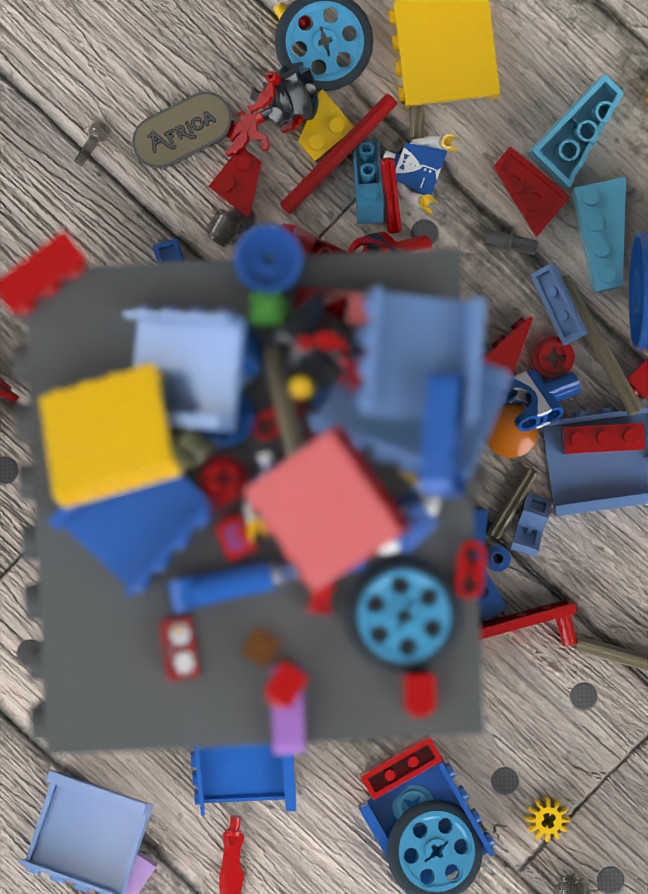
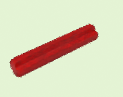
(390, 195)

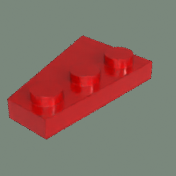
(530, 190)

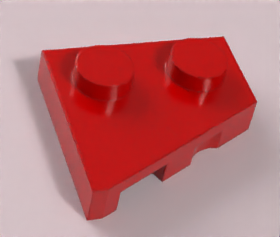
(238, 181)

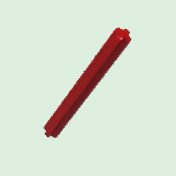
(338, 153)

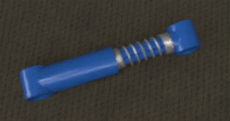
(234, 583)

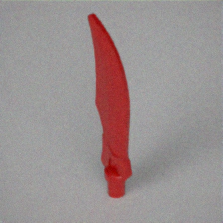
(231, 871)

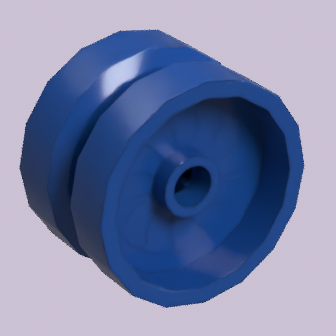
(261, 243)

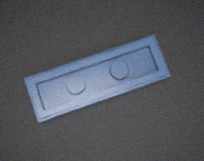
(559, 303)

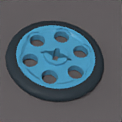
(359, 49)
(429, 648)
(402, 838)

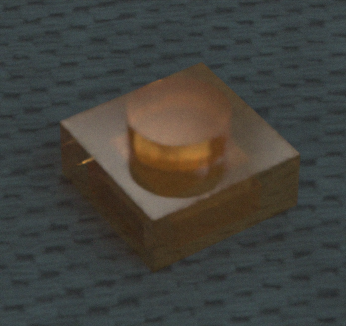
(260, 647)

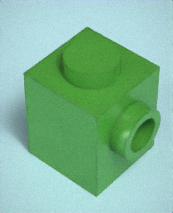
(268, 310)

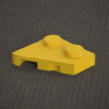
(324, 129)

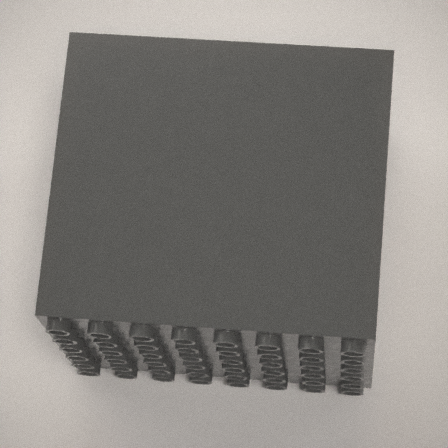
(106, 650)

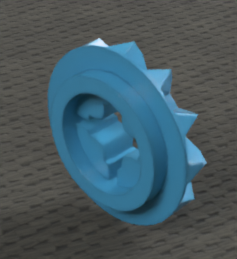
(410, 793)

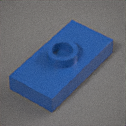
(489, 600)

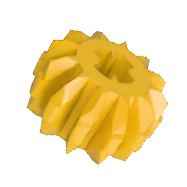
(557, 819)

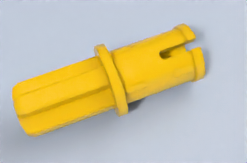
(301, 387)

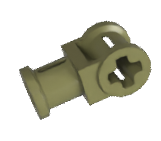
(188, 450)

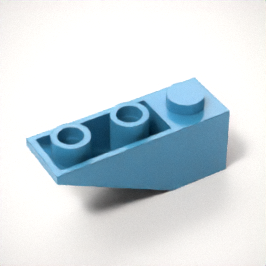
(368, 183)

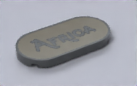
(182, 130)

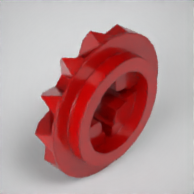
(544, 366)
(234, 469)

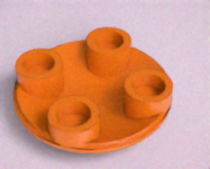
(506, 438)

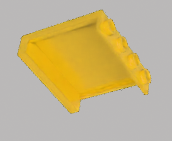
(444, 51)
(107, 435)

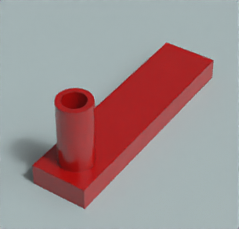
(558, 610)

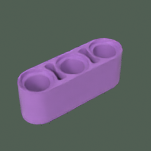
(289, 725)

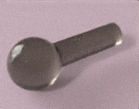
(98, 132)

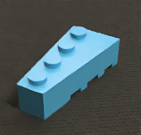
(572, 136)
(602, 227)

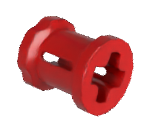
(321, 600)

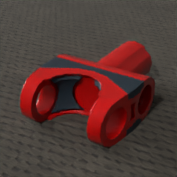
(384, 242)

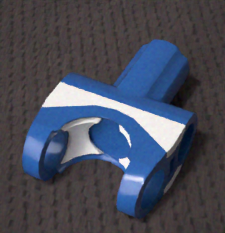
(540, 397)

